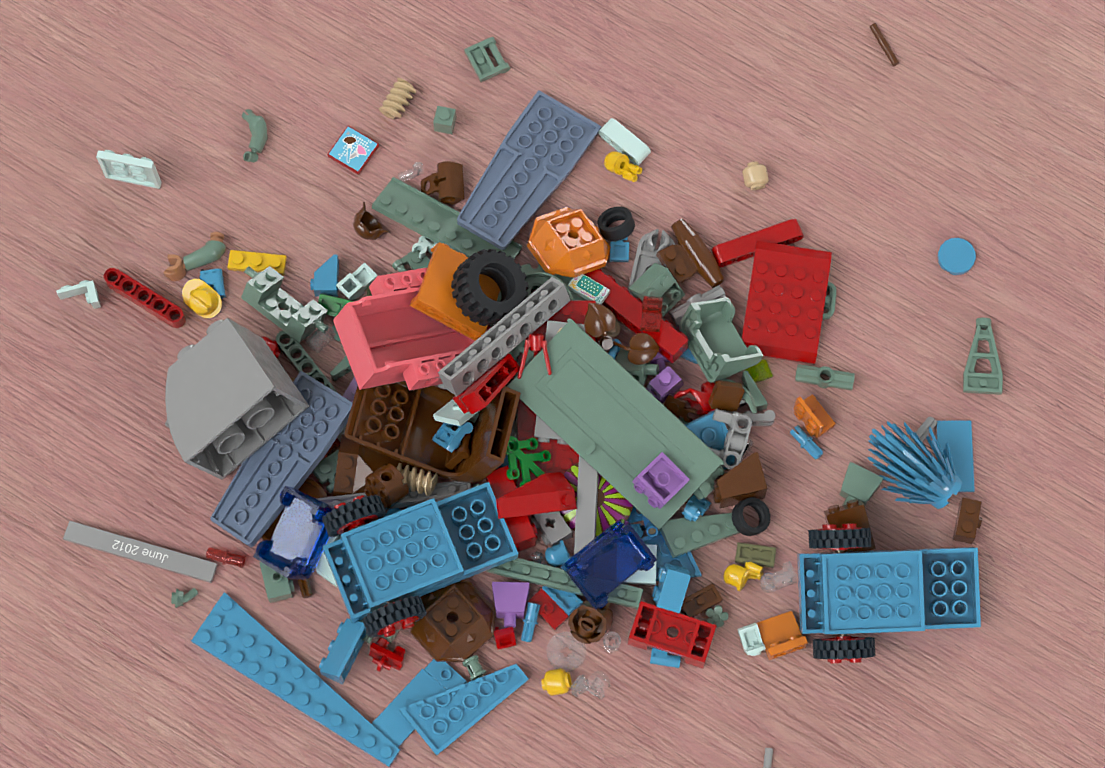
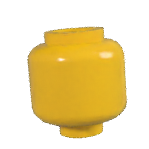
(556, 682)

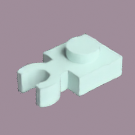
(424, 245)

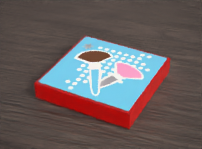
(353, 150)

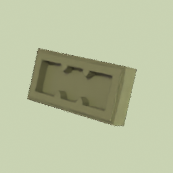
(758, 554)

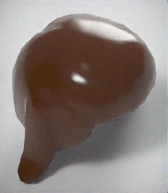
(367, 226)

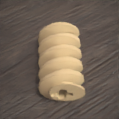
(397, 98)
(418, 481)

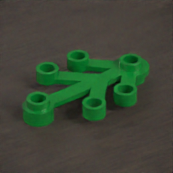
(526, 460)

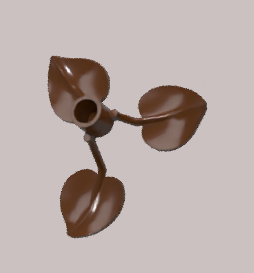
(601, 320)

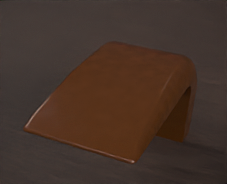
(403, 427)

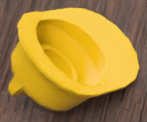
(201, 298)

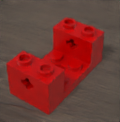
(692, 639)

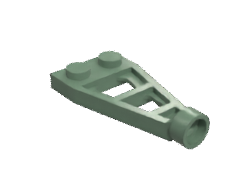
(983, 382)

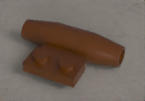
(690, 256)

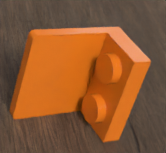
(813, 415)
(781, 635)

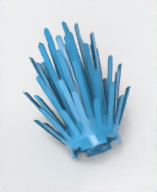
(922, 475)

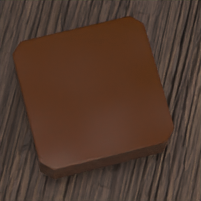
(726, 396)

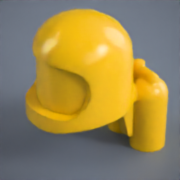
(619, 164)
(738, 575)

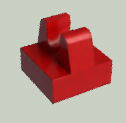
(504, 637)

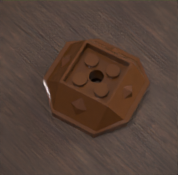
(459, 639)

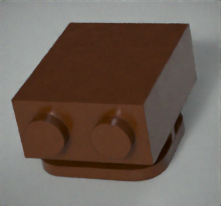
(852, 512)

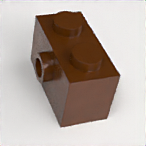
(967, 520)

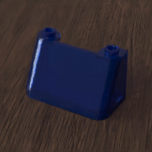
(297, 537)
(608, 562)

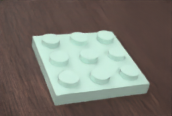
(129, 169)

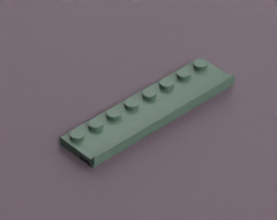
(432, 219)

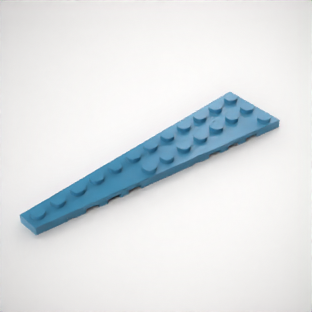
(255, 653)

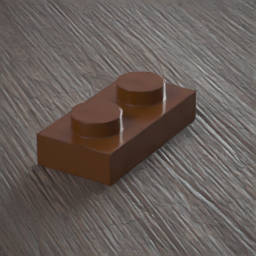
(701, 601)

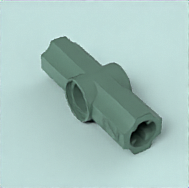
(837, 379)

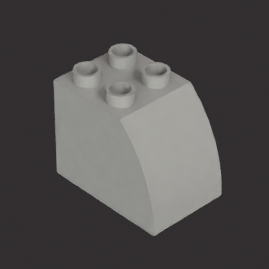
(227, 398)

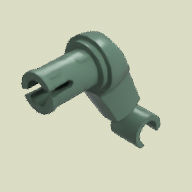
(259, 135)

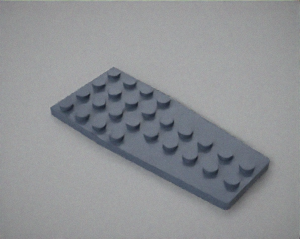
(527, 169)
(285, 460)

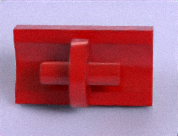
(386, 658)

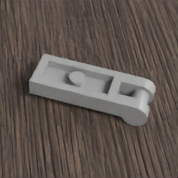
(758, 419)

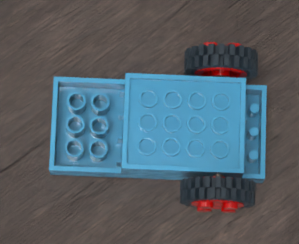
(396, 559)
(881, 591)

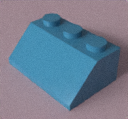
(343, 651)

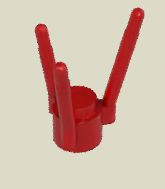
(536, 343)

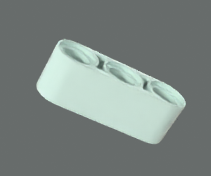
(624, 141)

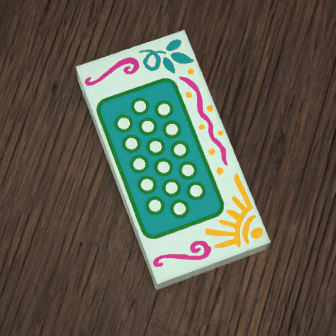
(588, 289)

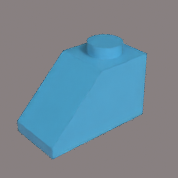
(326, 278)

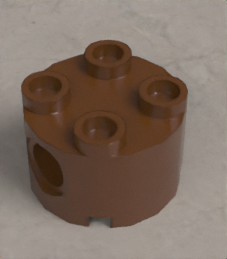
(388, 484)
(590, 624)

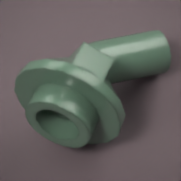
(179, 598)

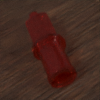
(225, 557)

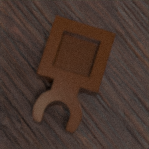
(678, 408)

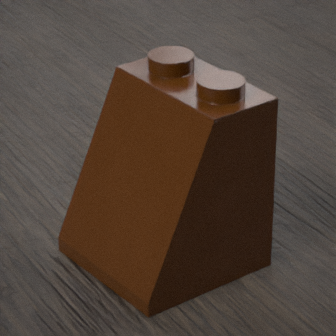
(741, 482)

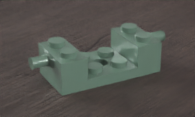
(267, 297)

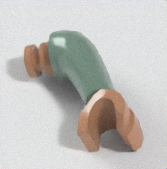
(207, 254)

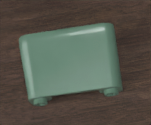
(715, 340)

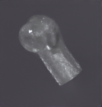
(538, 557)

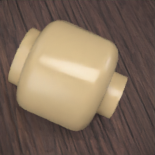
(755, 176)

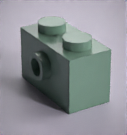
(276, 585)

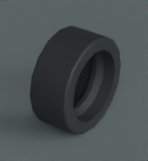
(619, 232)
(763, 513)

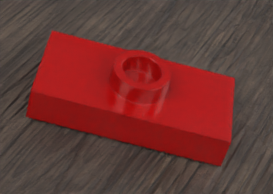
(549, 610)

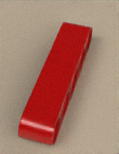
(744, 246)
(140, 290)

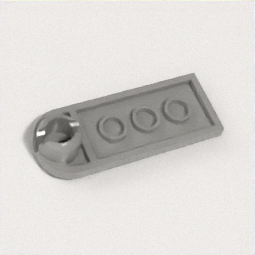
(646, 253)

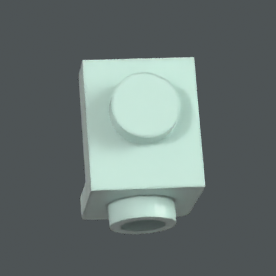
(751, 639)

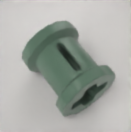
(474, 667)

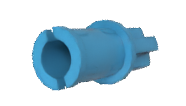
(806, 442)
(530, 621)

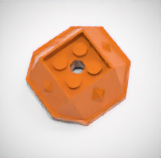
(567, 243)

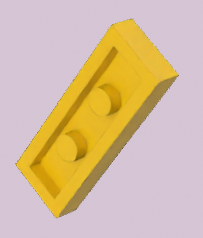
(257, 261)

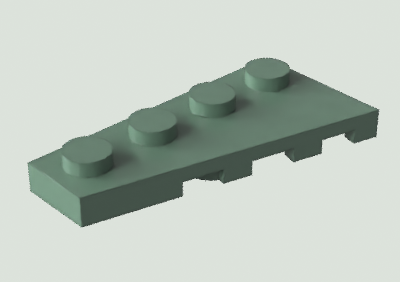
(686, 535)

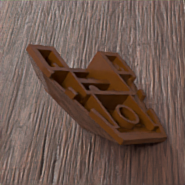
(355, 464)

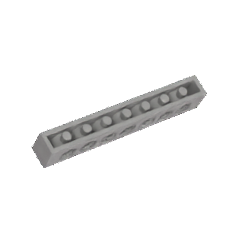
(504, 336)

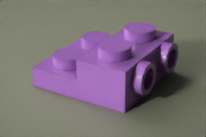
(660, 481)

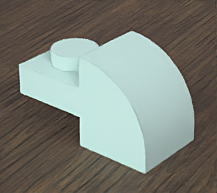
(354, 284)

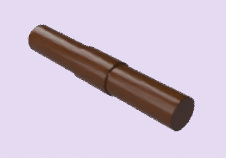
(884, 44)

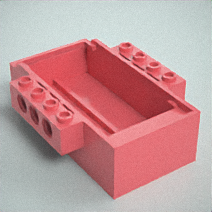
(394, 341)

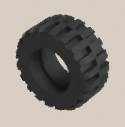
(472, 298)

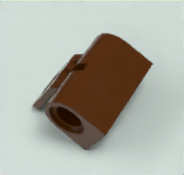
(447, 182)

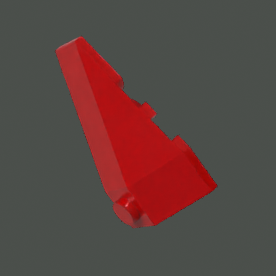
(542, 495)

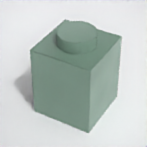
(444, 120)

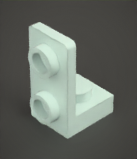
(87, 287)

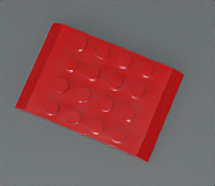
(786, 301)

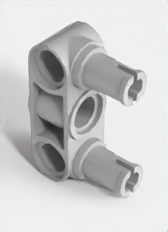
(736, 437)

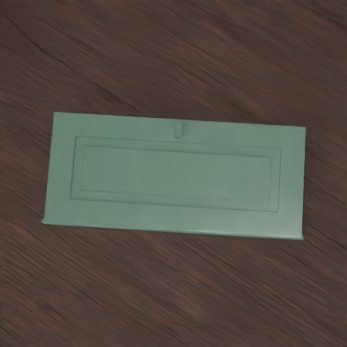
(611, 419)

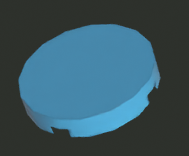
(956, 256)

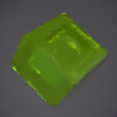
(760, 371)

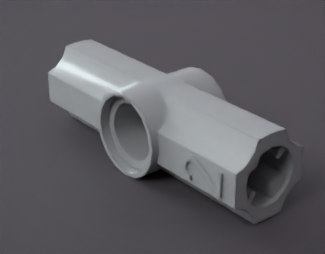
(678, 313)

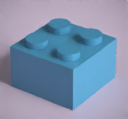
(671, 587)

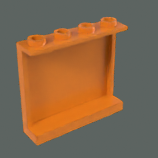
(436, 295)

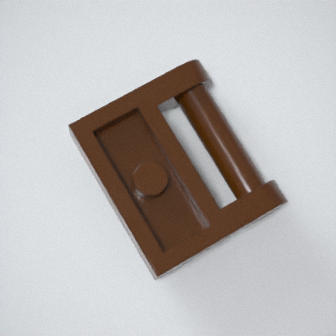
(460, 453)

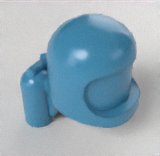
(557, 554)

